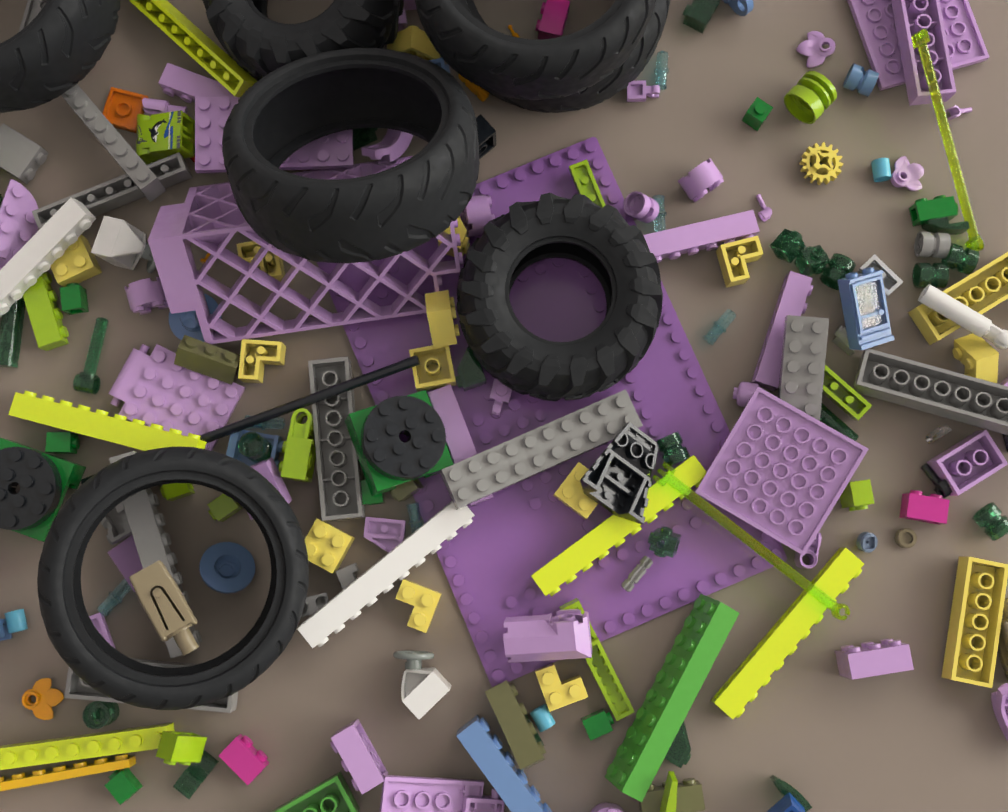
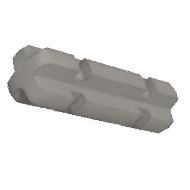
(637, 573)

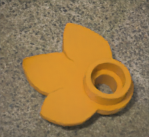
(45, 699)

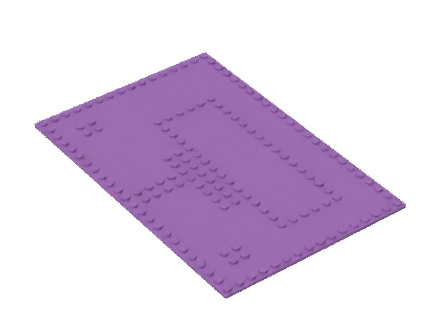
(524, 523)

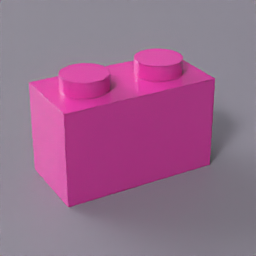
(553, 19)
(924, 508)
(244, 758)

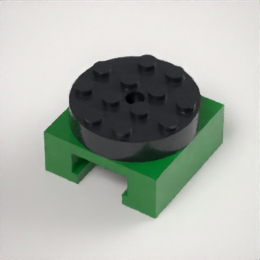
(384, 456)
(42, 488)

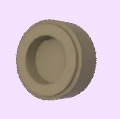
(905, 538)

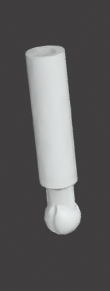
(963, 316)

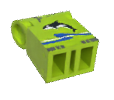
(164, 136)

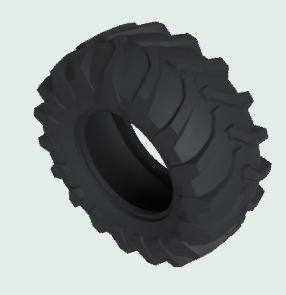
(267, 45)
(571, 231)

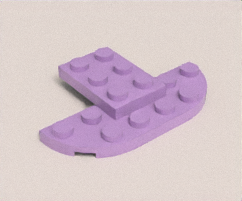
(16, 220)

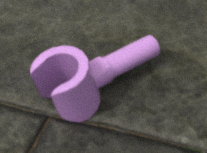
(955, 111)
(766, 211)

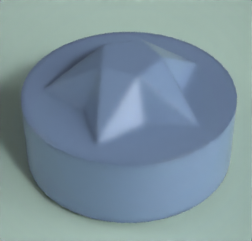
(866, 542)

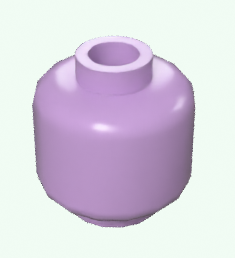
(744, 392)

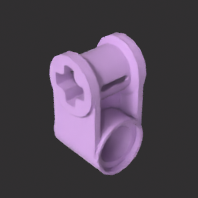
(812, 553)

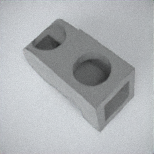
(346, 575)
(314, 603)

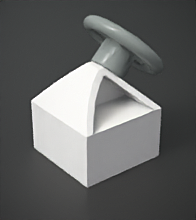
(122, 244)
(421, 686)

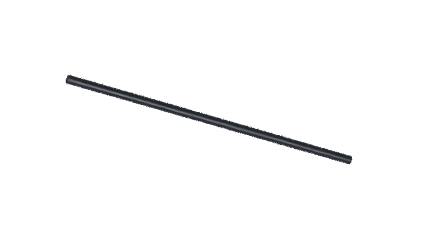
(306, 400)

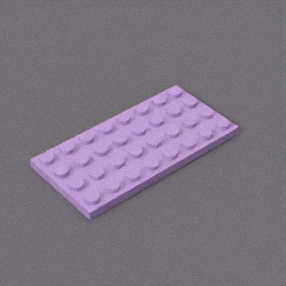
(211, 114)

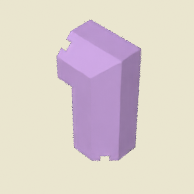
(548, 637)

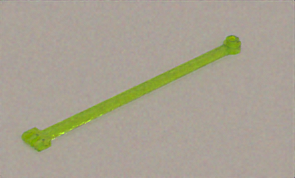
(920, 40)
(750, 541)

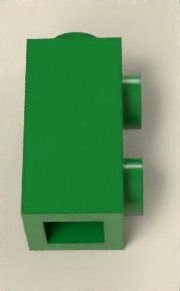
(930, 209)

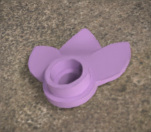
(814, 50)
(907, 174)

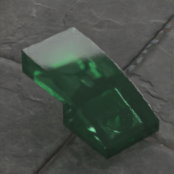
(942, 225)
(195, 775)
(785, 788)

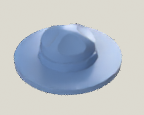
(187, 322)
(227, 567)

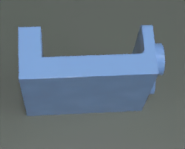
(233, 450)

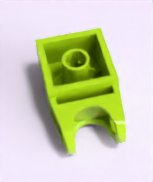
(299, 449)

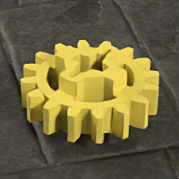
(817, 155)

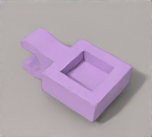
(638, 91)
(500, 394)

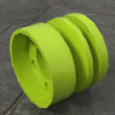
(810, 97)

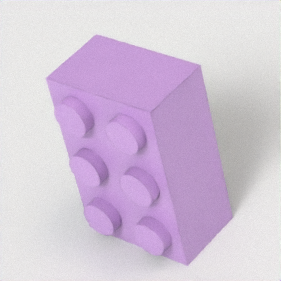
(968, 462)
(874, 659)
(359, 756)

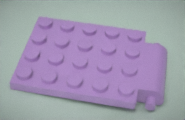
(173, 395)
(437, 795)

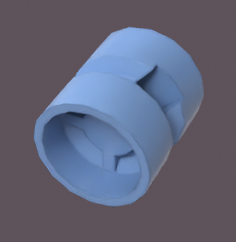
(861, 80)

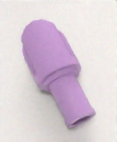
(157, 106)

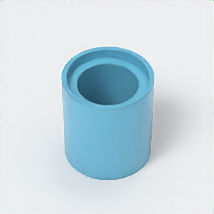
(881, 169)
(16, 621)
(542, 718)

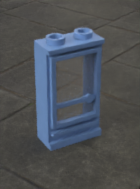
(865, 309)

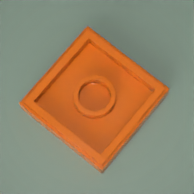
(122, 109)

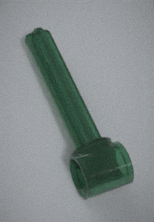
(88, 380)

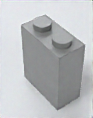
(19, 154)

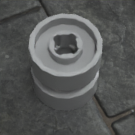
(932, 245)

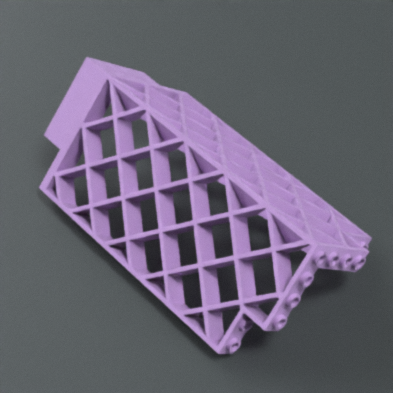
(211, 220)

